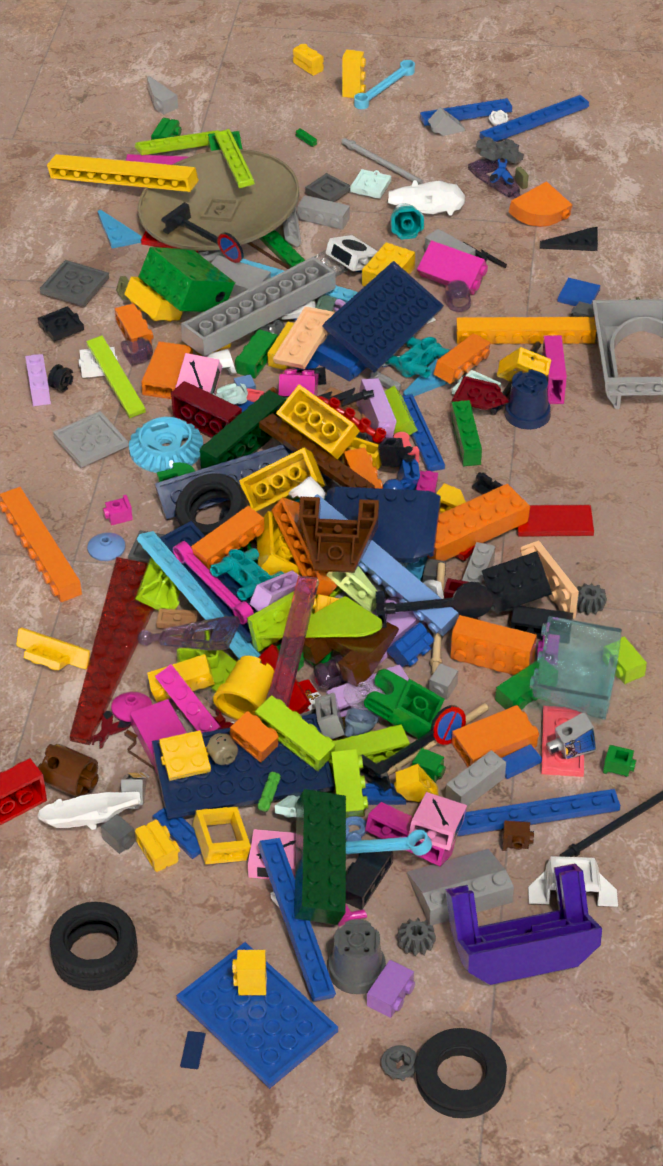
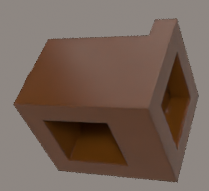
(517, 835)

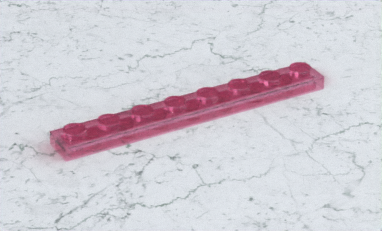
(294, 638)

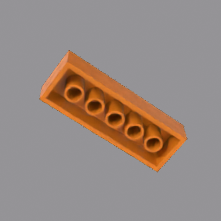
(479, 521)

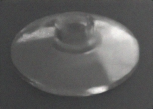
(355, 695)

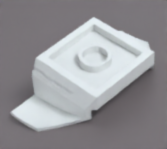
(540, 889)

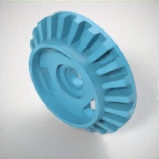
(147, 443)

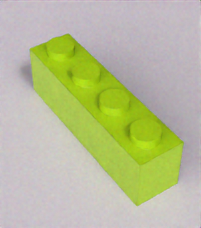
(296, 733)
(376, 744)

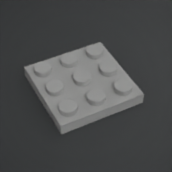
(90, 439)

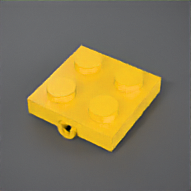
(184, 755)

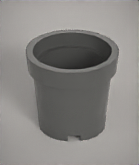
(355, 969)

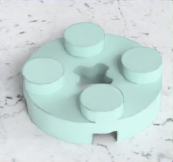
(233, 393)

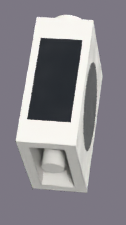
(350, 252)

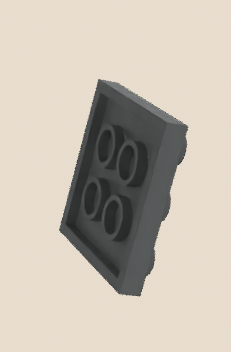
(74, 283)

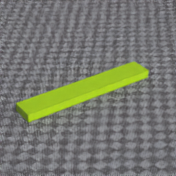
(173, 143)
(234, 158)
(116, 376)

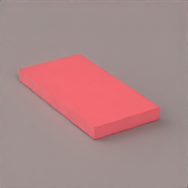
(556, 763)

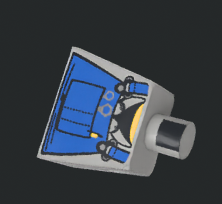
(574, 737)

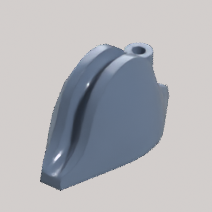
(359, 722)

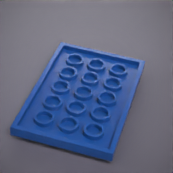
(263, 1031)

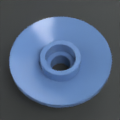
(106, 546)

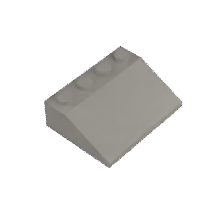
(477, 870)

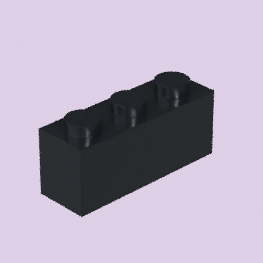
(532, 619)
(365, 876)

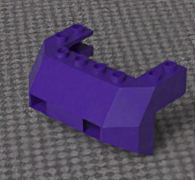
(529, 943)

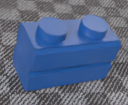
(410, 645)

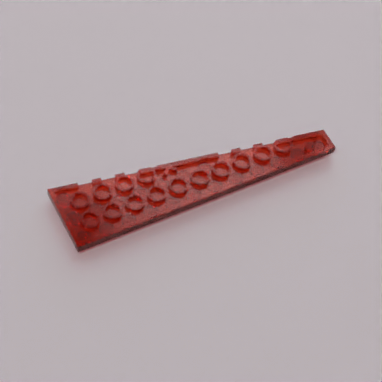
(113, 647)

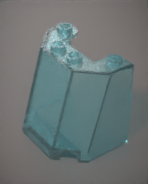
(577, 665)

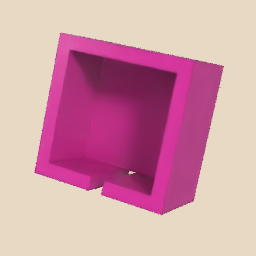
(290, 379)

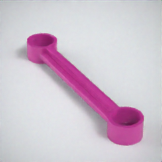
(185, 555)

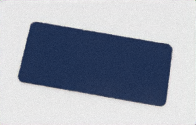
(192, 1050)

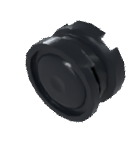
(60, 377)

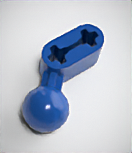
(407, 475)

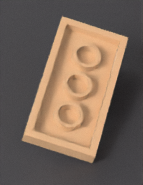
(303, 338)
(563, 590)

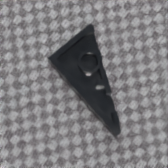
(580, 240)

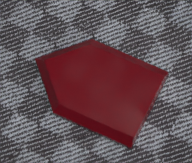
(481, 393)

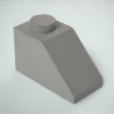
(445, 123)
(329, 716)
(131, 784)

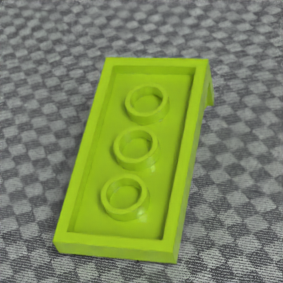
(157, 588)
(220, 662)

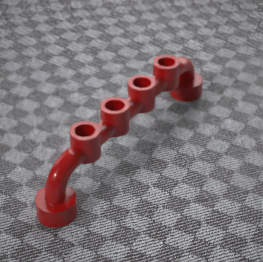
(363, 424)

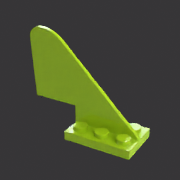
(338, 619)

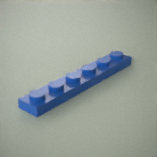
(471, 110)

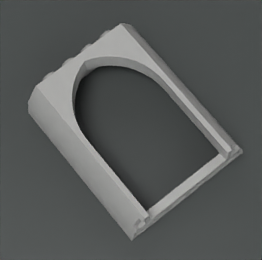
(613, 323)

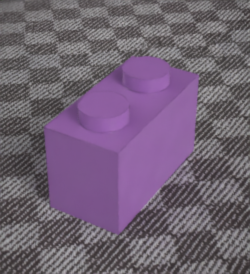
(390, 989)

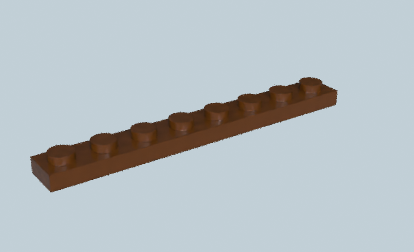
(326, 462)

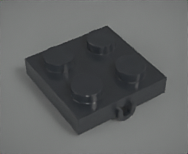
(61, 323)

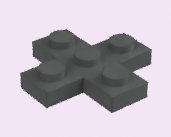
(505, 149)

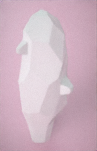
(430, 197)
(87, 809)

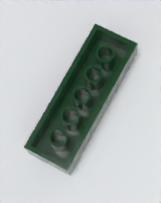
(242, 434)
(320, 857)

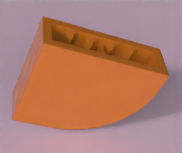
(540, 206)

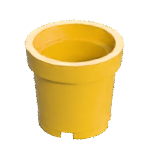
(244, 688)

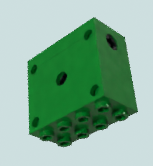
(185, 279)

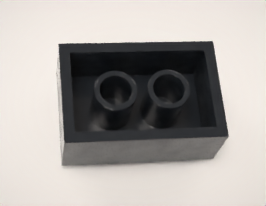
(517, 582)

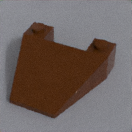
(337, 543)
(360, 653)

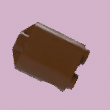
(69, 770)

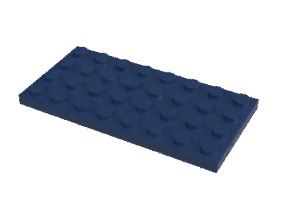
(383, 316)
(240, 781)

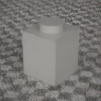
(443, 681)

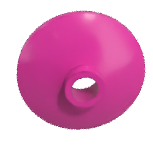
(127, 703)

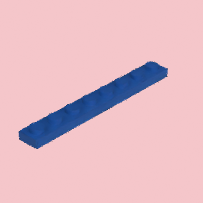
(535, 118)
(540, 811)
(299, 930)

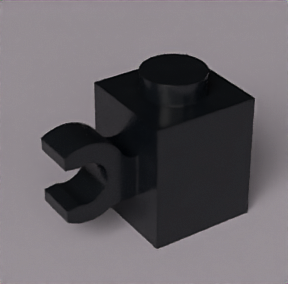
(393, 452)

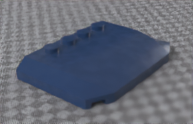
(405, 518)

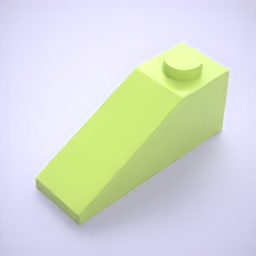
(357, 587)

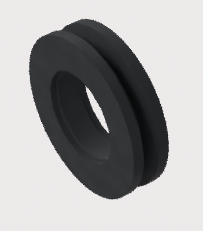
(461, 1102)

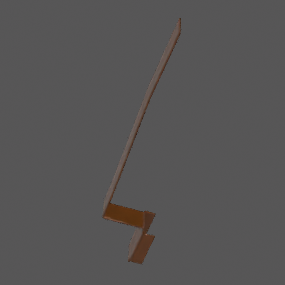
(268, 255)
(132, 736)

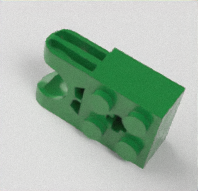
(404, 703)

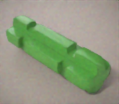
(269, 791)

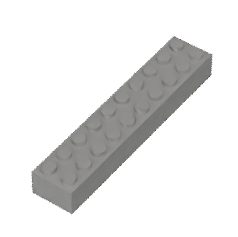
(258, 306)

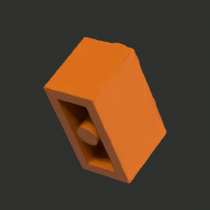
(254, 736)

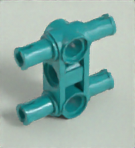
(418, 357)
(244, 570)

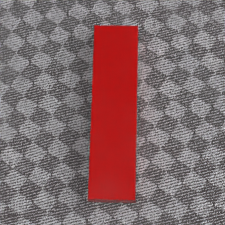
(298, 700)

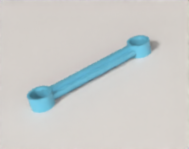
(361, 100)
(392, 844)

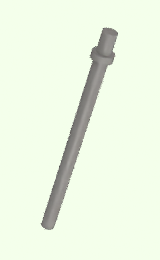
(353, 146)

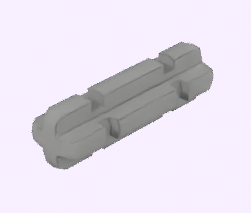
(385, 380)

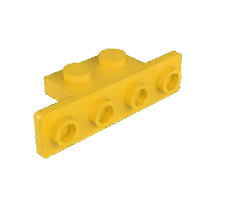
(51, 651)

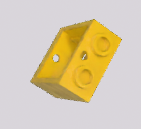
(521, 361)
(215, 852)

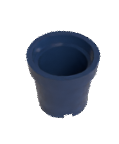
(528, 401)

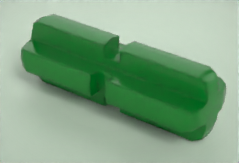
(306, 137)

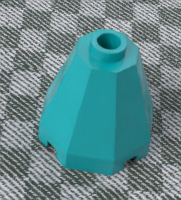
(406, 221)

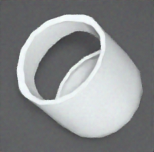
(225, 359)
(307, 488)

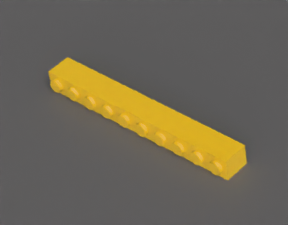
(123, 172)

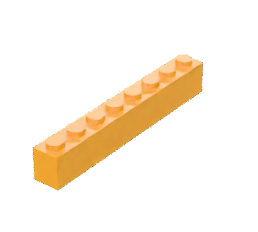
(527, 329)

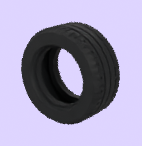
(203, 489)
(93, 973)

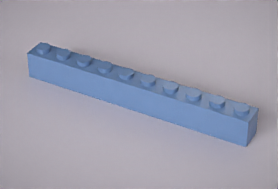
(398, 580)

